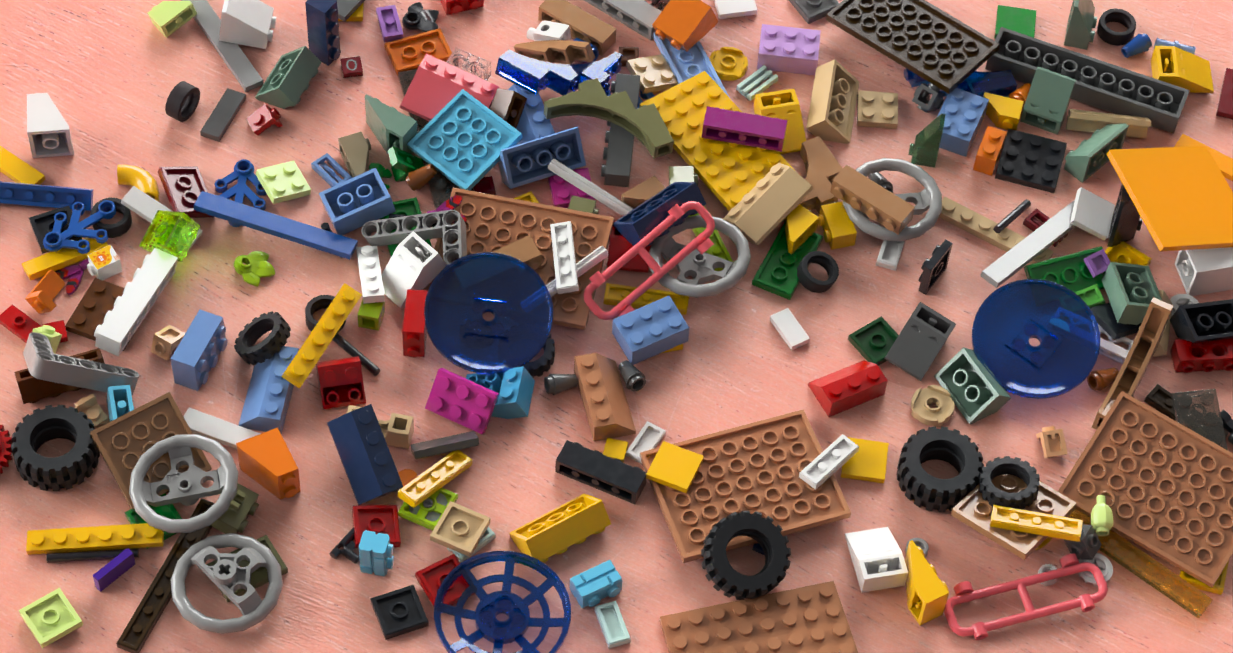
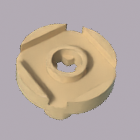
(928, 415)

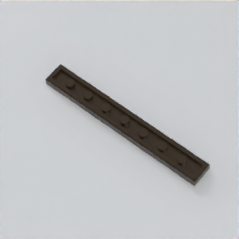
(160, 590)

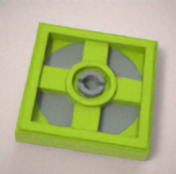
(430, 510)

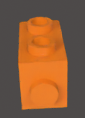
(44, 292)

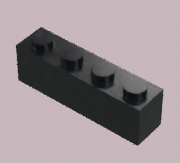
(601, 471)

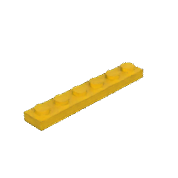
(321, 335)
(93, 538)

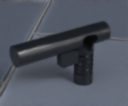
(348, 547)

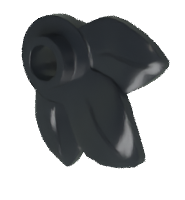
(420, 19)

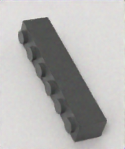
(620, 141)

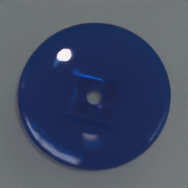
(496, 286)
(1039, 311)

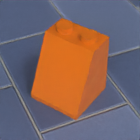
(684, 22)
(270, 463)

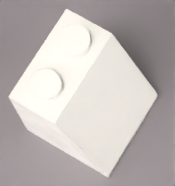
(247, 23)
(47, 128)
(1205, 270)

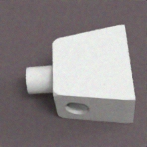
(549, 31)

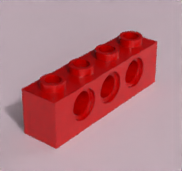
(1202, 356)

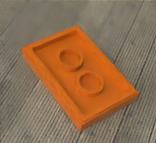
(410, 51)

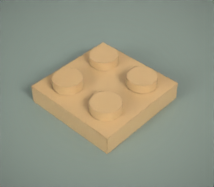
(654, 73)
(877, 109)
(460, 529)

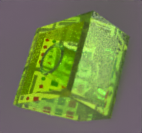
(170, 233)

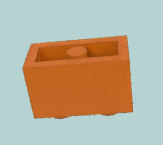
(989, 150)

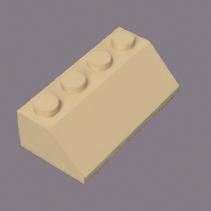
(833, 103)
(769, 203)

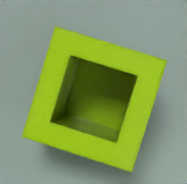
(371, 315)

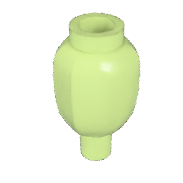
(1101, 517)

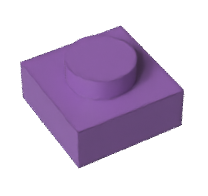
(1097, 263)

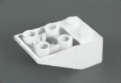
(410, 267)
(876, 559)

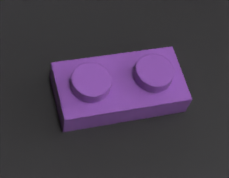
(389, 23)

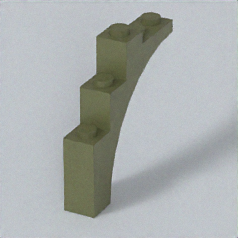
(617, 108)

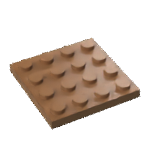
(135, 432)
(977, 514)

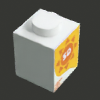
(104, 263)

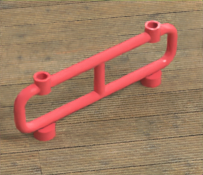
(701, 243)
(1070, 565)

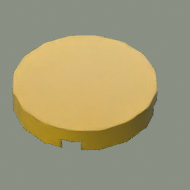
(729, 63)

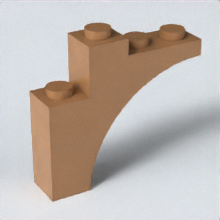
(820, 171)

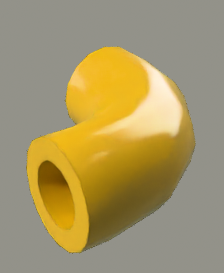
(139, 178)

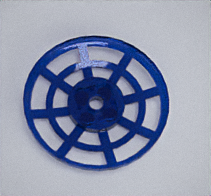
(502, 602)

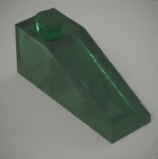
(927, 143)

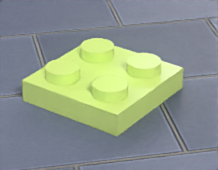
(283, 182)
(50, 618)

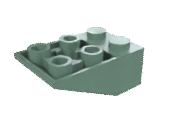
(1048, 100)
(389, 125)

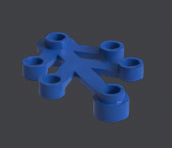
(241, 188)
(78, 228)

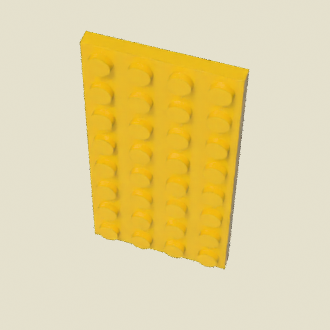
(724, 167)

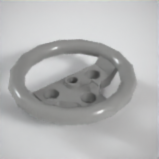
(929, 198)
(702, 266)
(184, 486)
(228, 579)

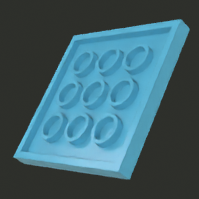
(464, 140)

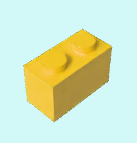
(837, 226)

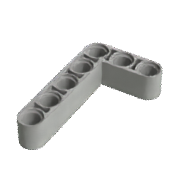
(423, 222)
(73, 371)

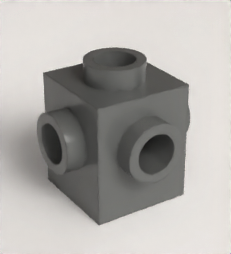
(922, 96)
(1088, 544)

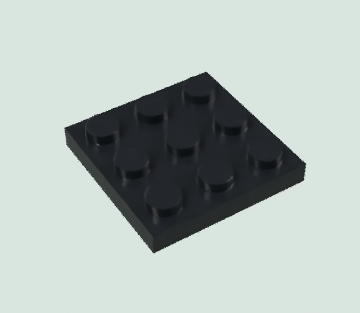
(1031, 160)

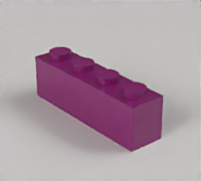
(744, 128)

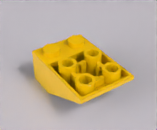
(1181, 69)
(784, 106)
(923, 587)

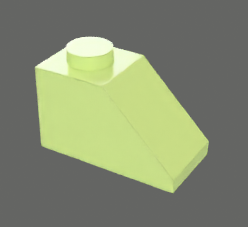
(171, 15)

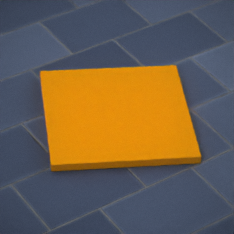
(1178, 195)

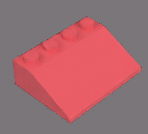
(438, 84)

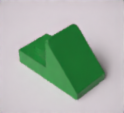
(403, 163)

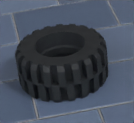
(944, 446)
(61, 470)
(766, 535)

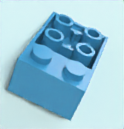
(514, 391)

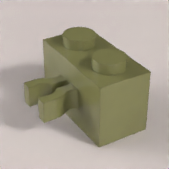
(240, 507)

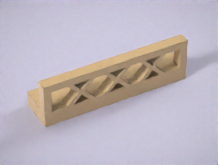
(1091, 121)

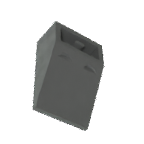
(920, 341)

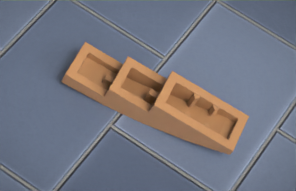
(557, 51)

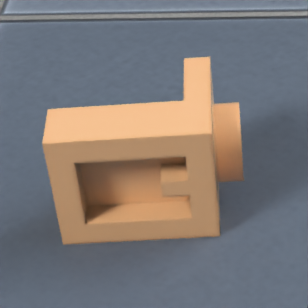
(165, 341)
(93, 411)
(1052, 442)

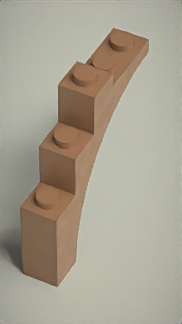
(1139, 355)

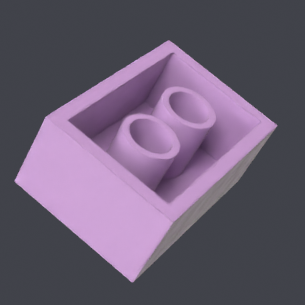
(789, 49)

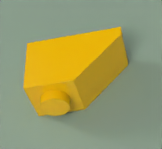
(1003, 111)
(799, 227)

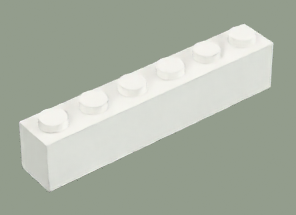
(135, 302)

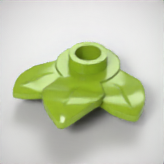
(256, 267)

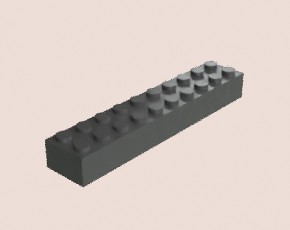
(1096, 81)

